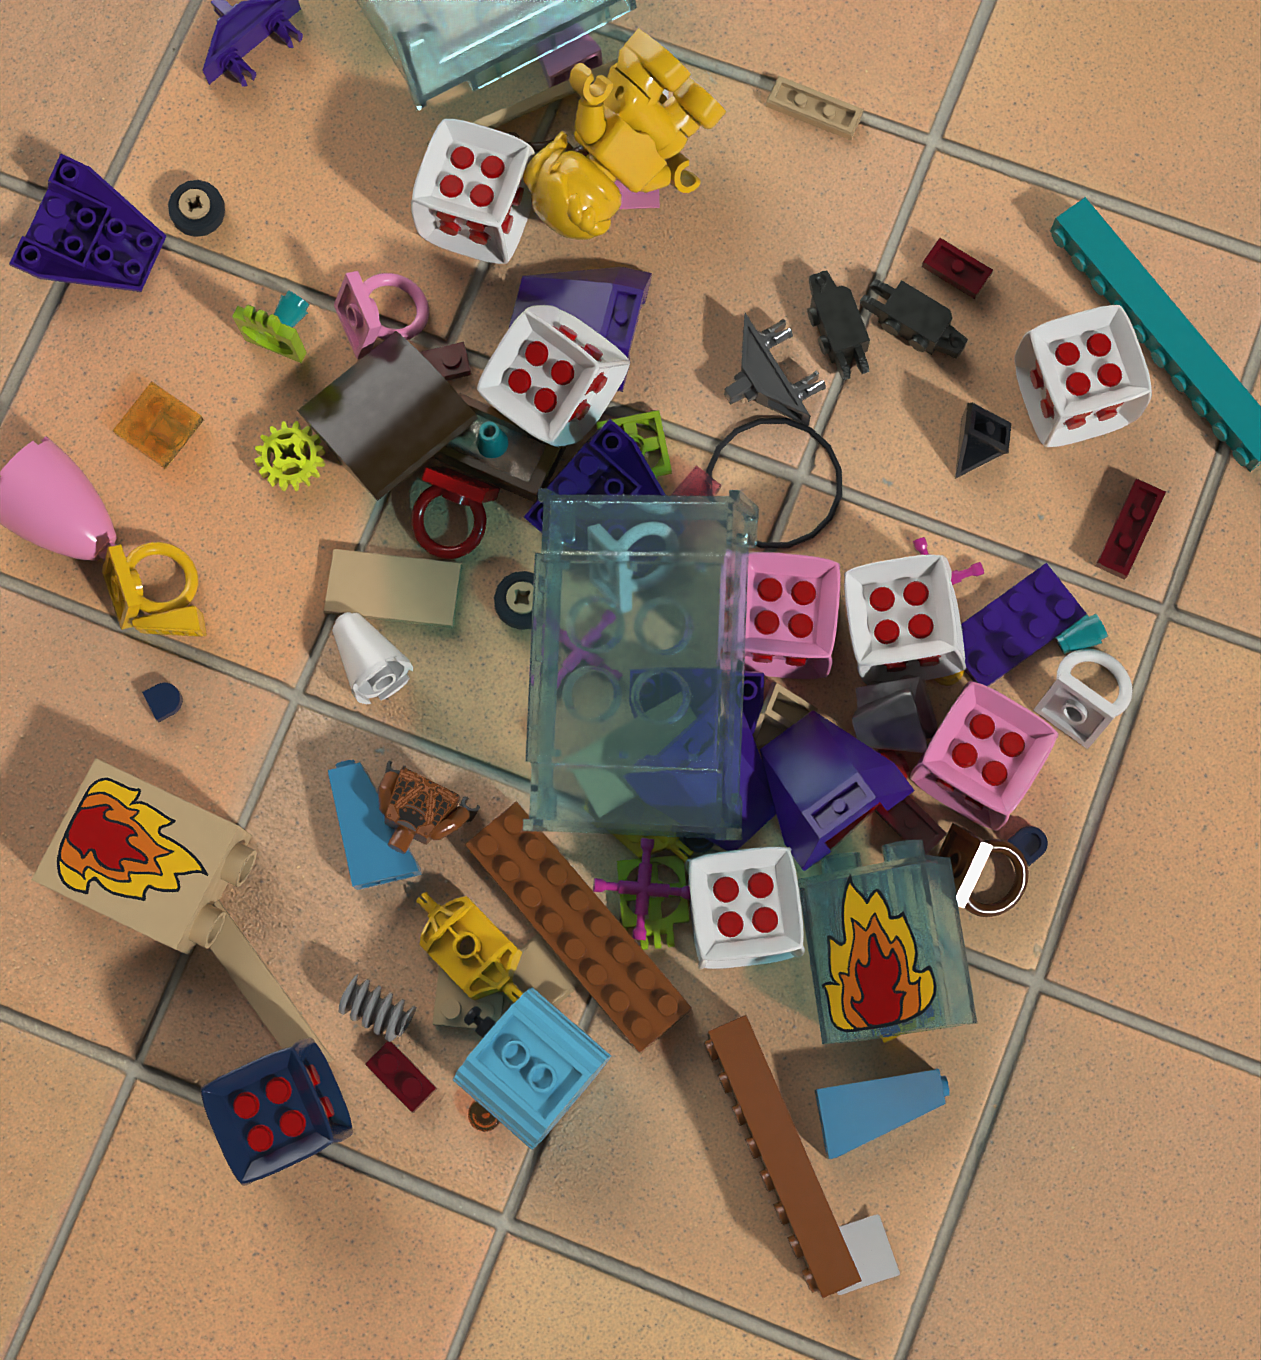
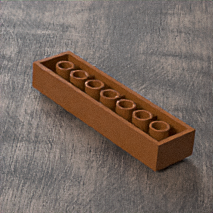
(579, 928)
(783, 1157)

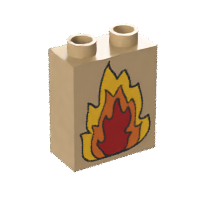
(146, 858)

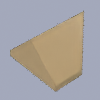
(779, 713)

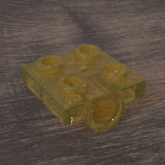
(158, 425)

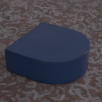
(163, 700)
(1030, 842)

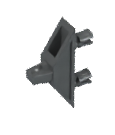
(764, 379)

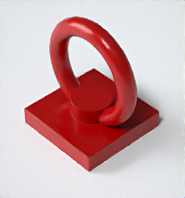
(458, 489)

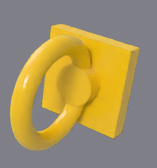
(126, 585)

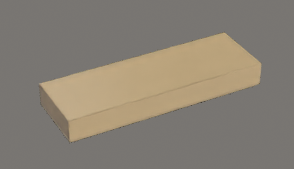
(814, 107)

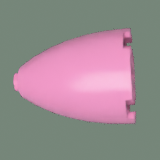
(54, 503)

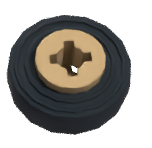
(201, 219)
(506, 598)

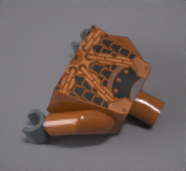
(419, 808)

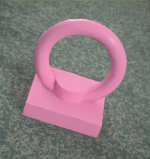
(360, 313)

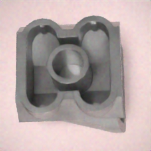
(895, 715)

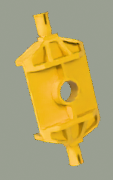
(491, 962)

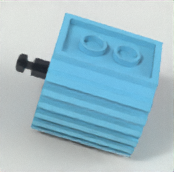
(529, 1066)

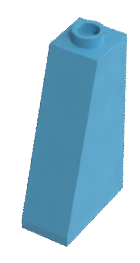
(365, 831)
(872, 1108)

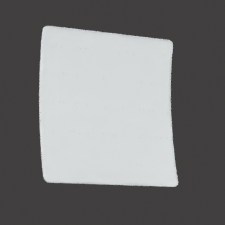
(869, 1251)

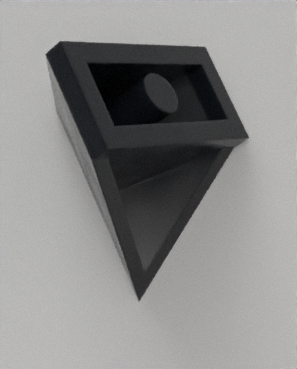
(981, 438)

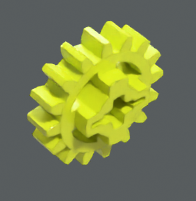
(295, 444)

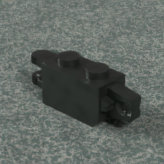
(915, 318)
(839, 323)

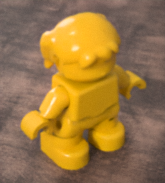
(628, 136)

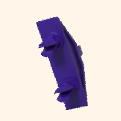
(242, 29)

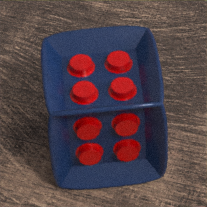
(276, 1111)

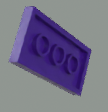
(1017, 625)

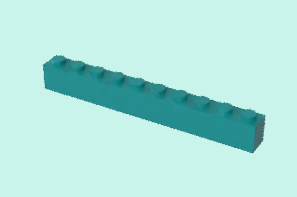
(1162, 329)

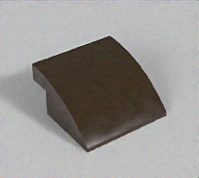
(387, 415)

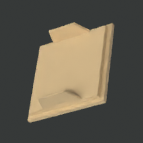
(543, 971)

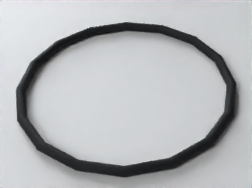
(823, 442)

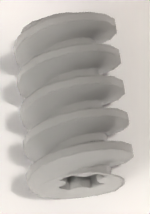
(375, 1009)

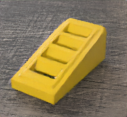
(179, 622)

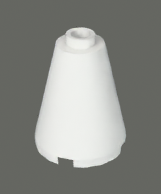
(369, 659)

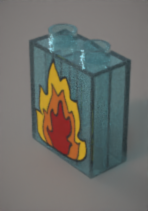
(886, 945)

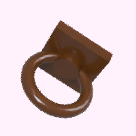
(968, 858)

